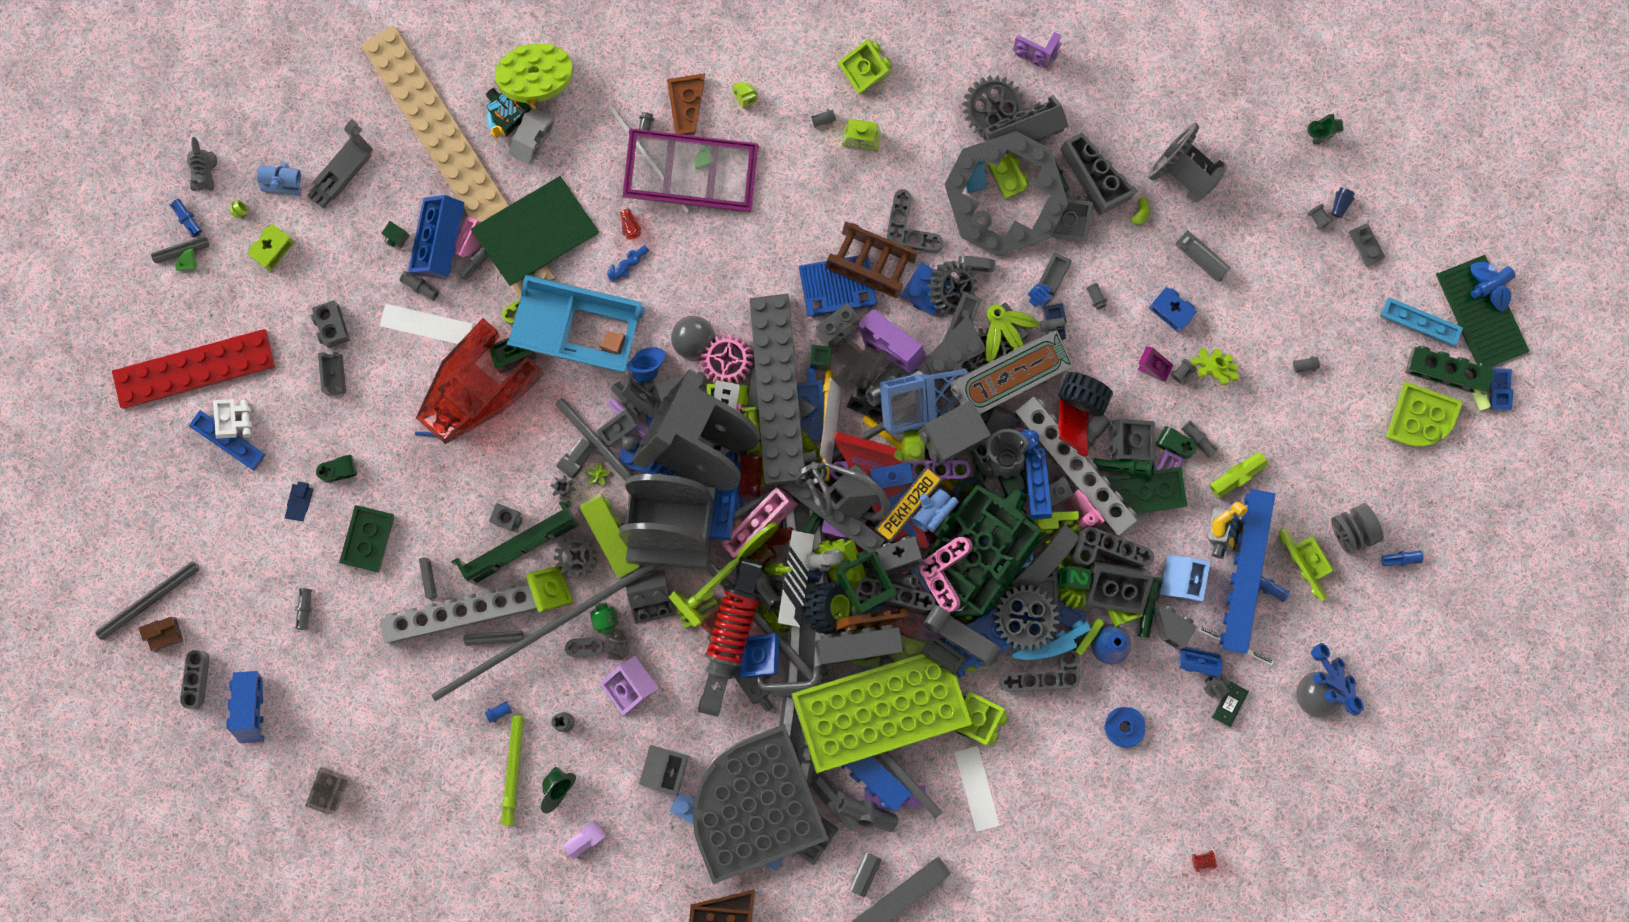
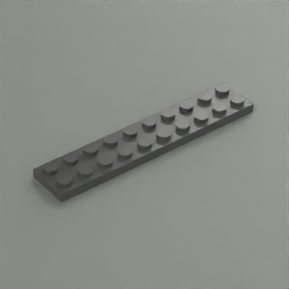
(777, 389)

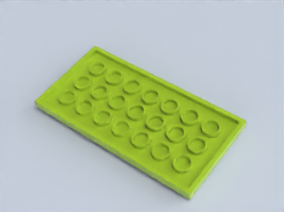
(879, 711)

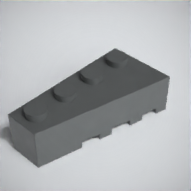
(1035, 124)
(1096, 175)
(858, 646)

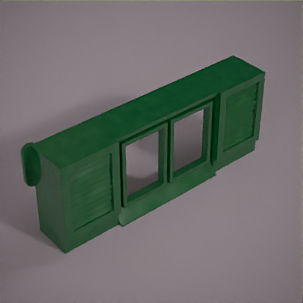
(519, 545)

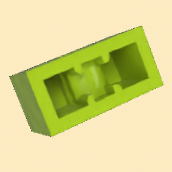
(280, 245)

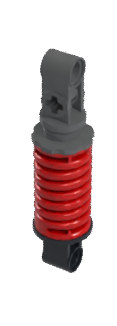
(731, 635)

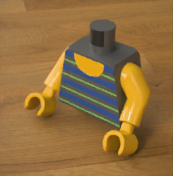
(1225, 529)

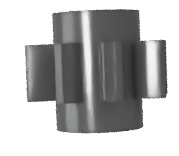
(557, 487)
(1216, 686)

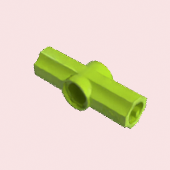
(1238, 475)

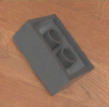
(1118, 586)

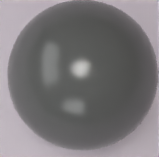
(692, 336)
(1312, 698)

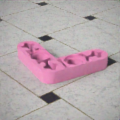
(938, 572)

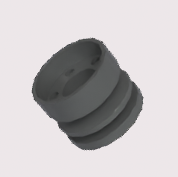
(1357, 529)

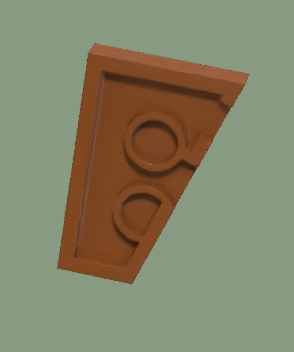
(685, 102)
(865, 621)

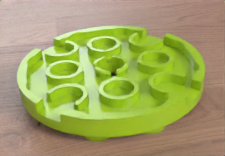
(552, 76)

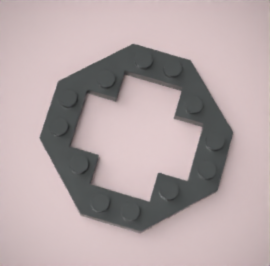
(993, 152)

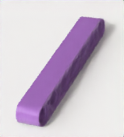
(949, 467)

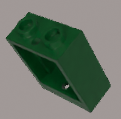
(889, 590)

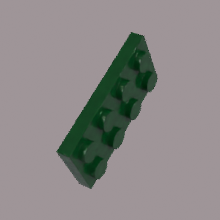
(1147, 494)

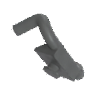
(787, 689)

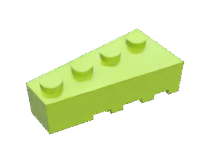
(606, 531)

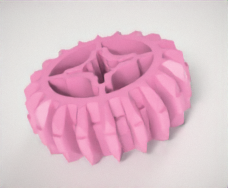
(735, 361)

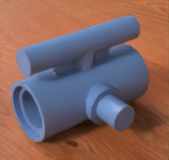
(279, 179)
(934, 510)

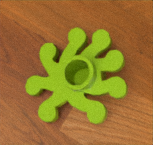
(1216, 366)

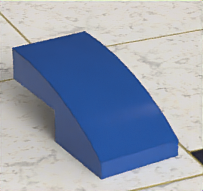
(1500, 389)

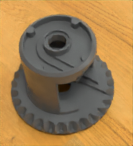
(1189, 166)

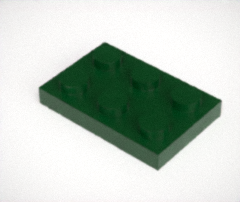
(367, 538)

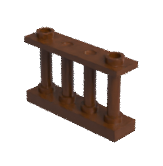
(871, 278)

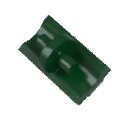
(1324, 128)

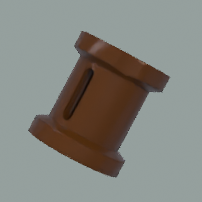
(764, 554)

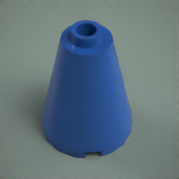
(1104, 647)

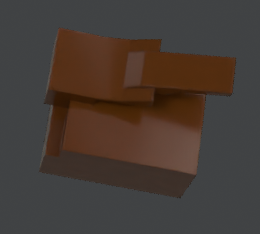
(161, 633)

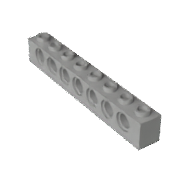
(1116, 525)
(393, 633)

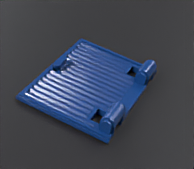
(833, 289)

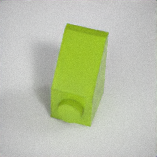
(912, 447)

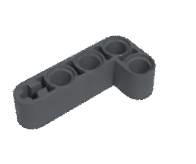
(1114, 549)
(895, 601)
(961, 636)
(1039, 676)

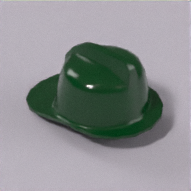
(555, 788)

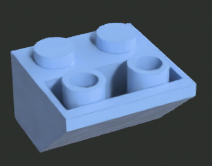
(1185, 578)

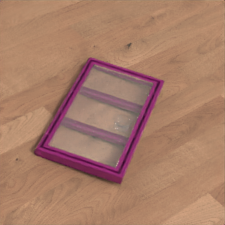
(690, 170)

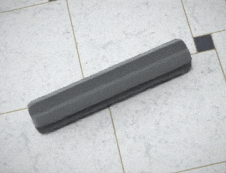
(177, 250)
(493, 638)

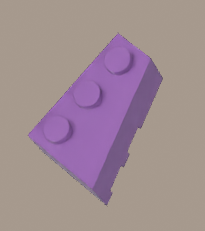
(882, 334)

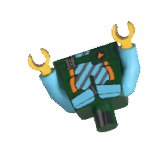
(505, 114)

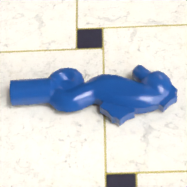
(622, 270)

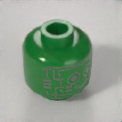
(604, 618)

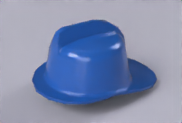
(646, 364)

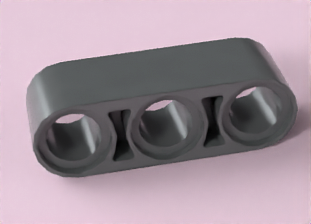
(188, 687)

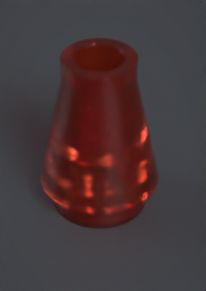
(630, 226)

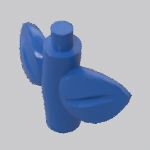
(1492, 283)

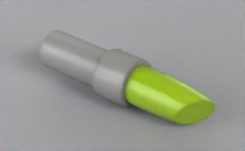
(982, 667)

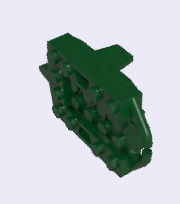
(979, 518)

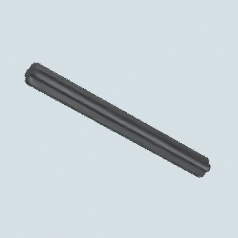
(147, 600)

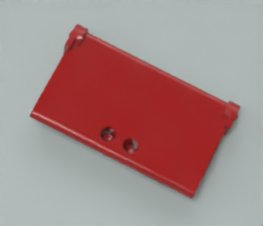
(1073, 427)

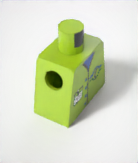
(861, 135)

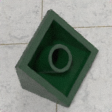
(508, 357)

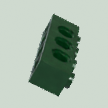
(1418, 367)

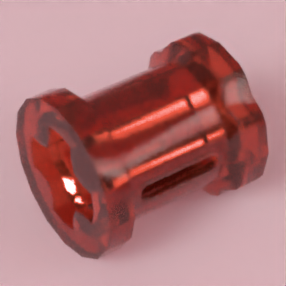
(1204, 861)

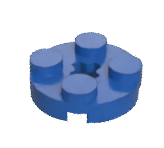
(1124, 739)

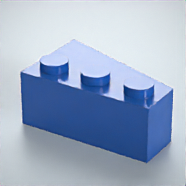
(245, 706)

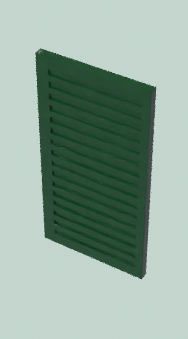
(1487, 331)

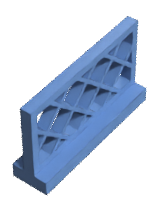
(931, 398)

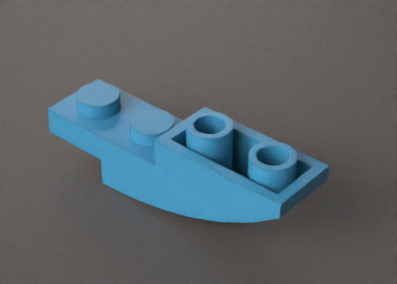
(1060, 644)

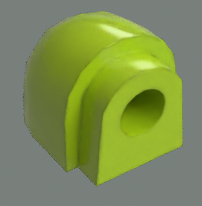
(744, 94)

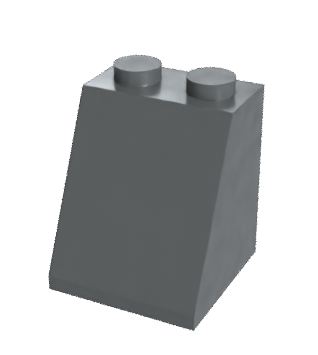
(954, 433)

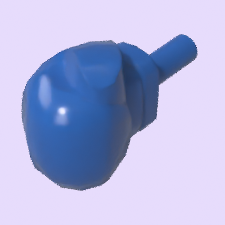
(1032, 438)

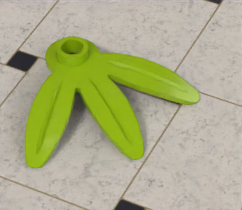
(1003, 324)

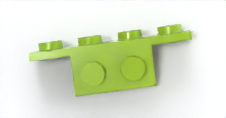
(1310, 559)

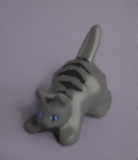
(200, 167)

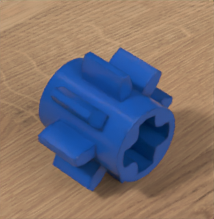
(1039, 295)

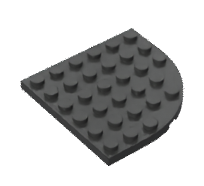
(754, 806)

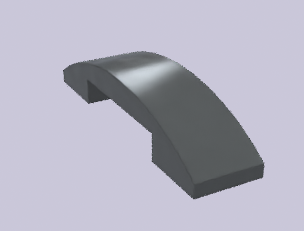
(1047, 559)

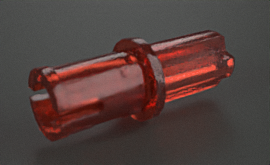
(780, 537)

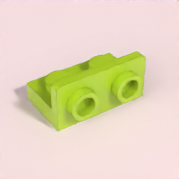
(1009, 176)

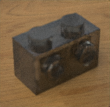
(327, 790)

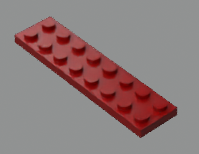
(193, 369)

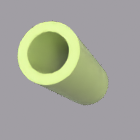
(1481, 400)

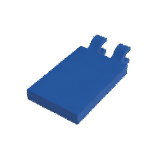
(813, 393)

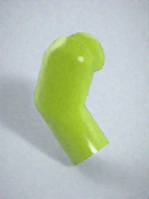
(1143, 214)

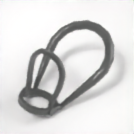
(851, 473)

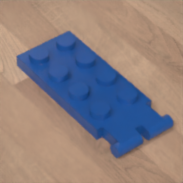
(987, 628)

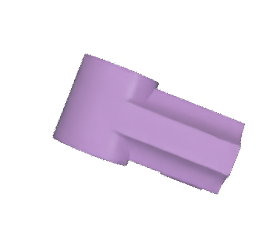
(587, 838)

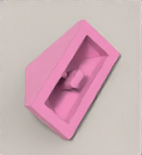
(466, 240)

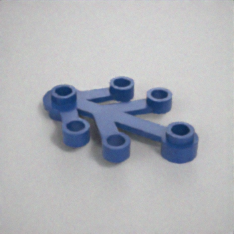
(1338, 681)

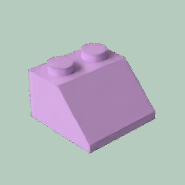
(629, 685)

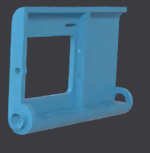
(548, 313)

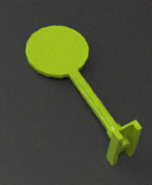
(689, 606)

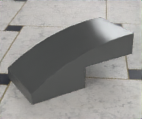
(814, 852)

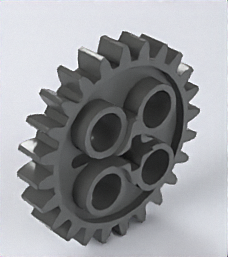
(1007, 96)
(1029, 600)

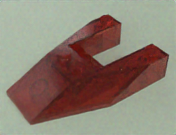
(466, 395)

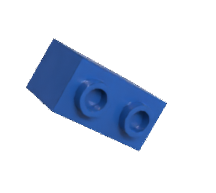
(1162, 308)

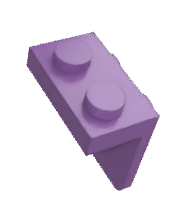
(1039, 55)

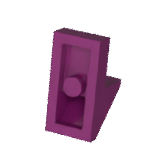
(1154, 364)

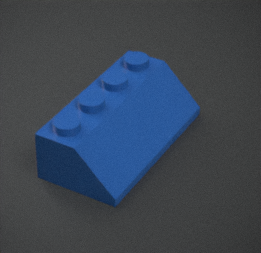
(436, 236)

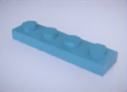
(1421, 322)

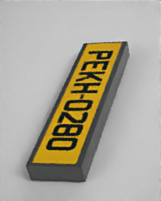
(907, 504)

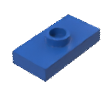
(892, 475)

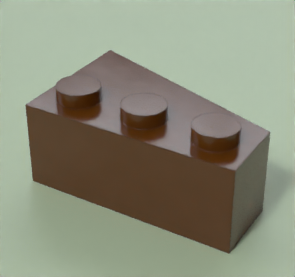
(726, 909)

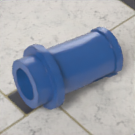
(498, 712)

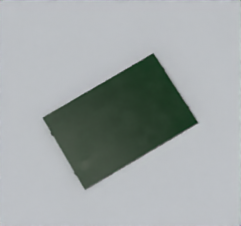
(534, 230)

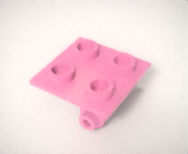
(1087, 513)

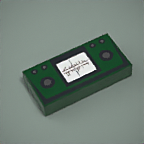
(1230, 704)

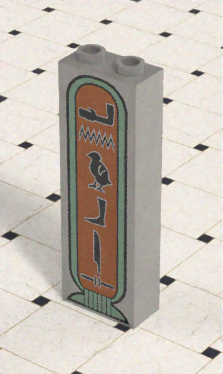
(1013, 373)

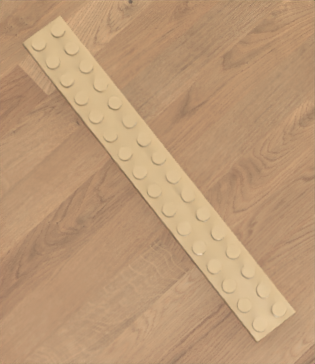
(437, 130)

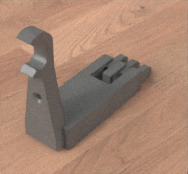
(342, 166)

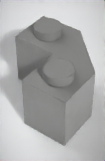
(527, 140)

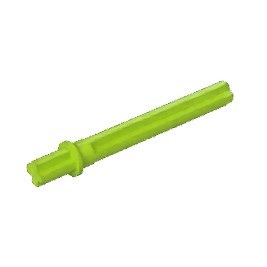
(512, 771)

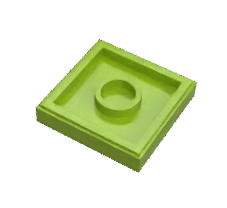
(549, 589)

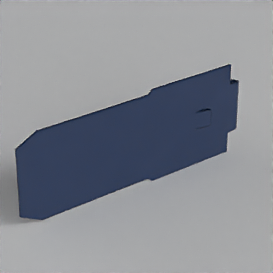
(298, 501)

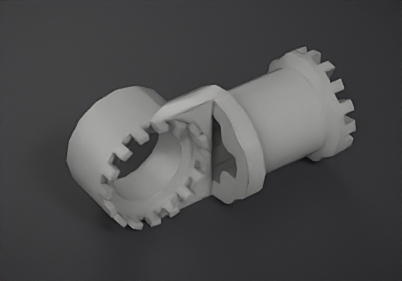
(823, 560)

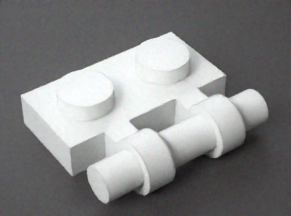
(225, 418)

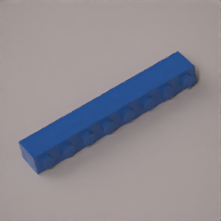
(1248, 571)

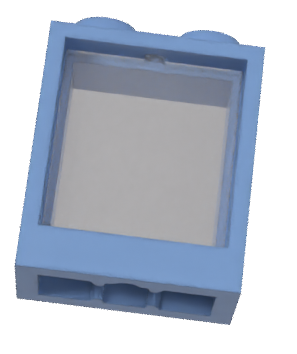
(904, 404)

